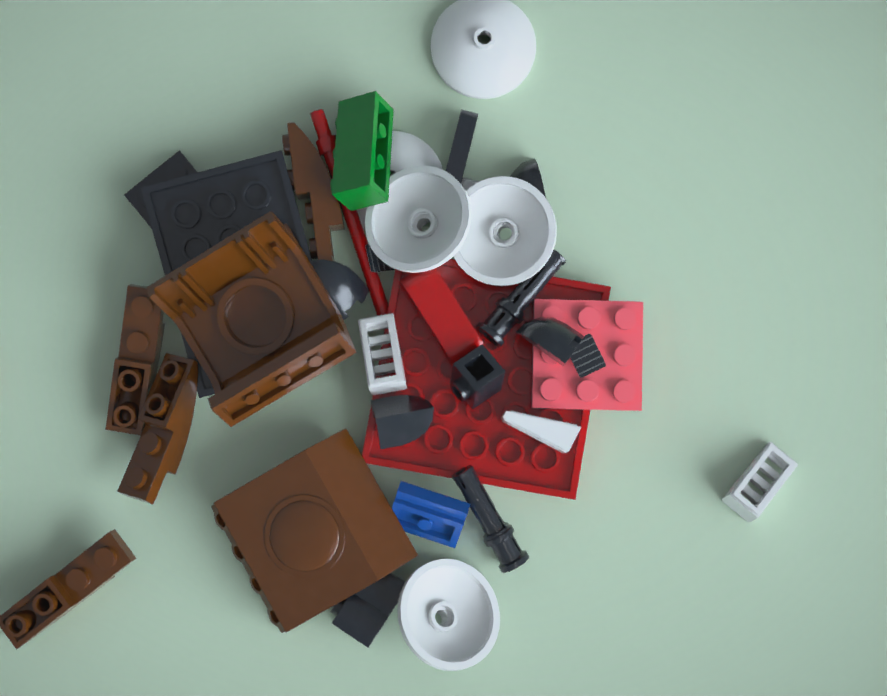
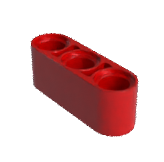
(441, 313)

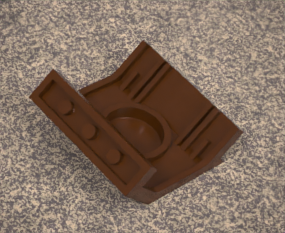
(254, 317)
(313, 531)

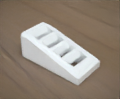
(384, 384)
(551, 432)
(739, 503)

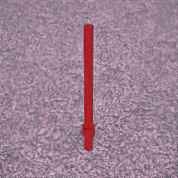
(325, 146)

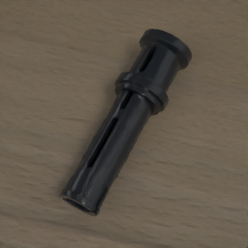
(510, 309)
(497, 532)

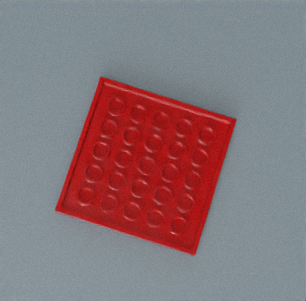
(478, 436)

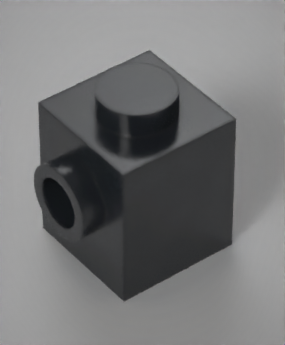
(476, 377)

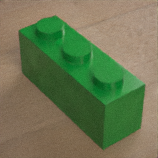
(362, 151)

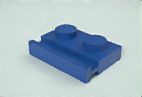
(430, 514)

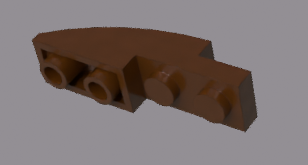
(312, 181)
(137, 361)
(167, 426)
(66, 589)

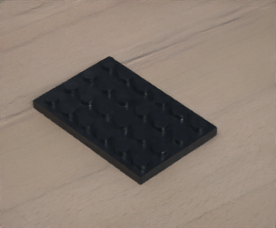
(213, 204)

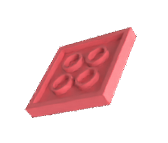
(619, 337)

